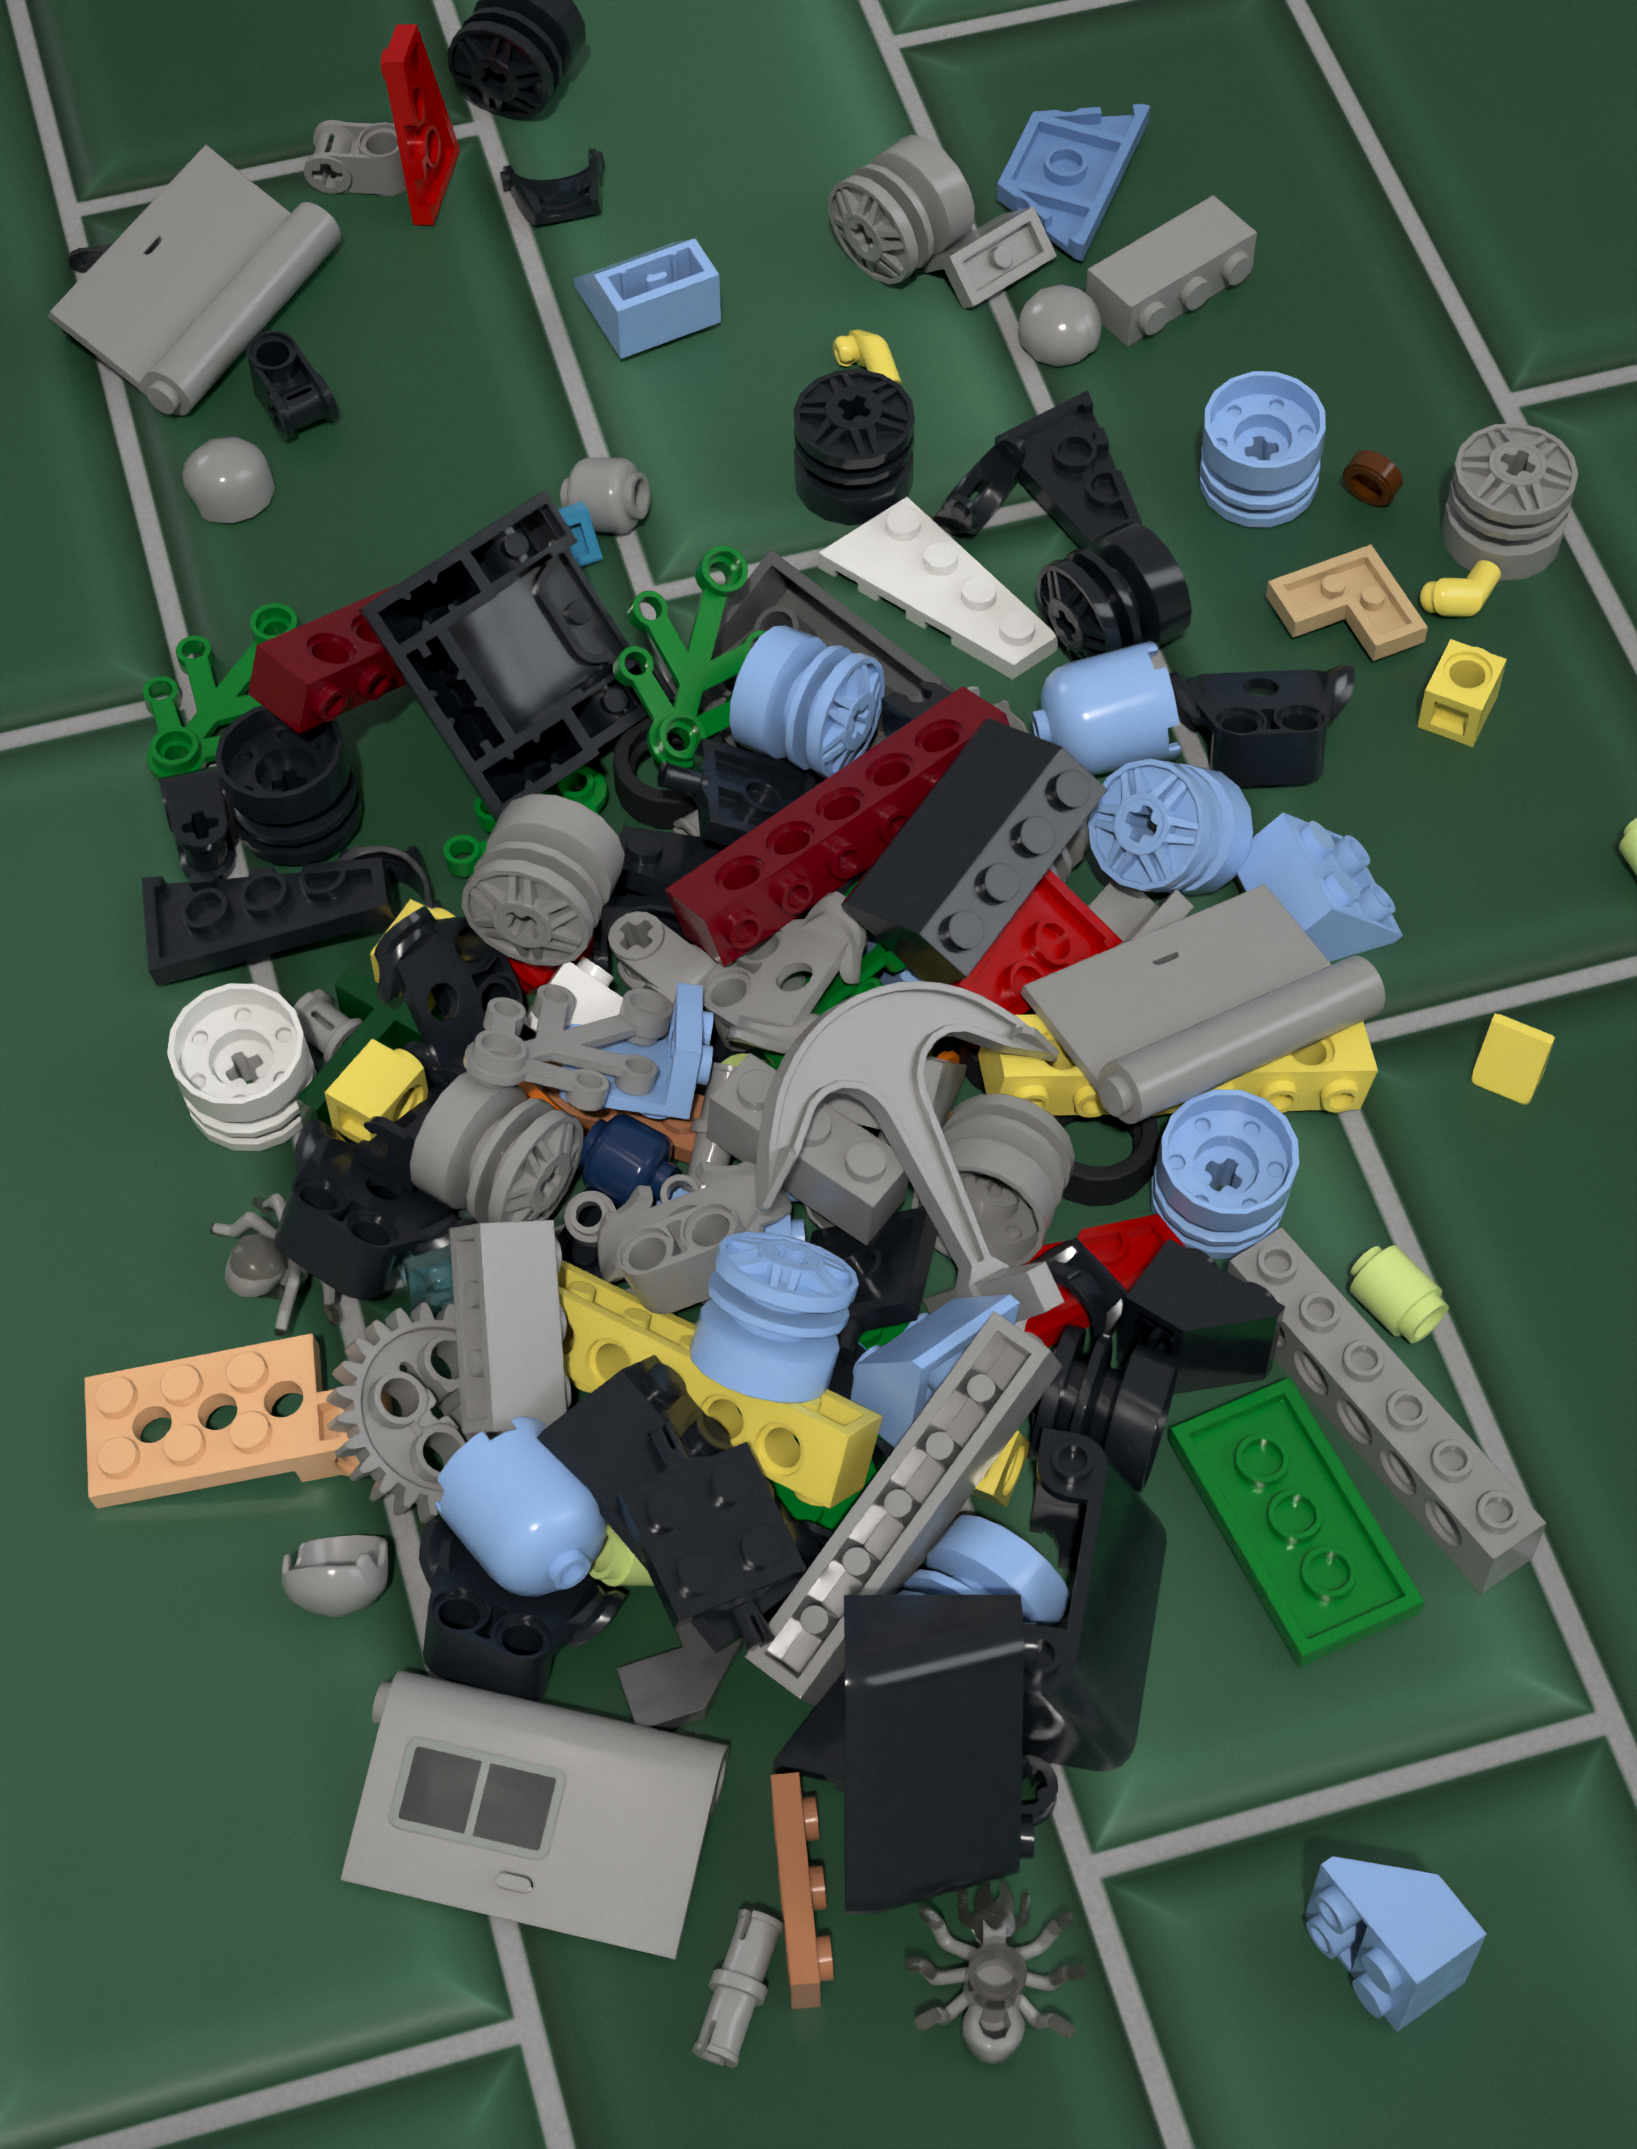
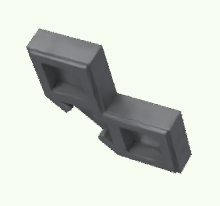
(676, 1684)

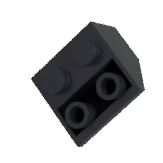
(1206, 1316)

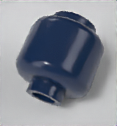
(625, 1155)

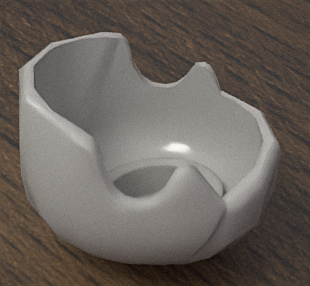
(1060, 325)
(228, 480)
(336, 1574)

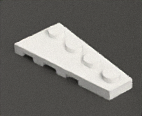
(940, 586)

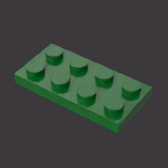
(1295, 1521)

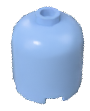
(1110, 709)
(521, 1511)

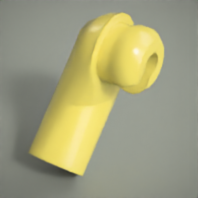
(867, 351)
(1458, 595)

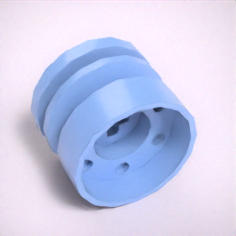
(1261, 449)
(806, 701)
(1199, 832)
(1231, 1143)
(773, 1317)
(990, 1560)

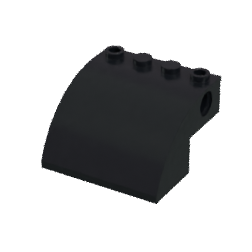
(511, 654)

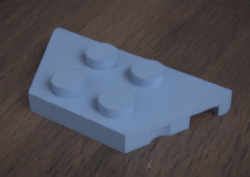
(1071, 170)

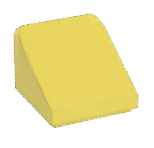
(1512, 1059)

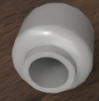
(611, 490)

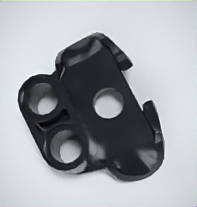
(1269, 736)
(463, 978)
(346, 1231)
(498, 1638)

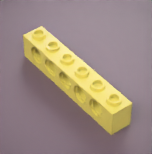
(1322, 1076)
(614, 1330)

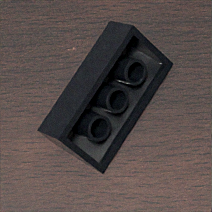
(973, 850)
(609, 1453)

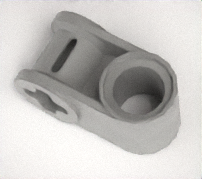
(362, 156)
(656, 956)

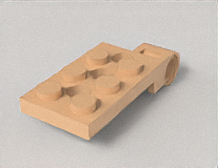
(199, 1458)

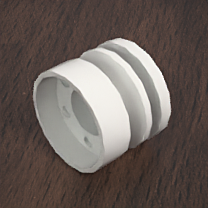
(235, 1038)

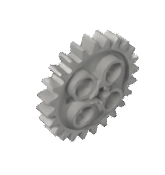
(392, 1445)

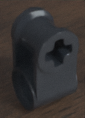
(288, 384)
(199, 821)

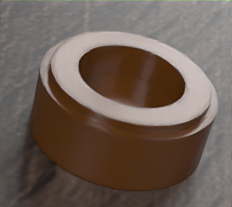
(1372, 478)

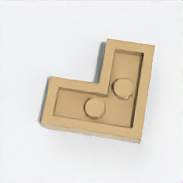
(1352, 589)

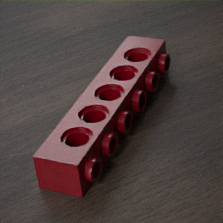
(322, 669)
(822, 835)

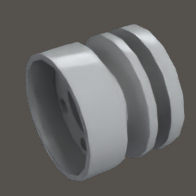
(901, 209)
(1509, 499)
(543, 880)
(496, 1152)
(1012, 1169)

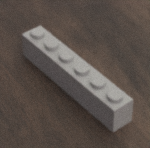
(908, 1502)

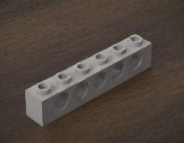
(1392, 1418)

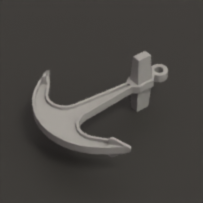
(878, 1054)

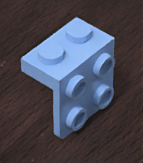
(681, 1060)

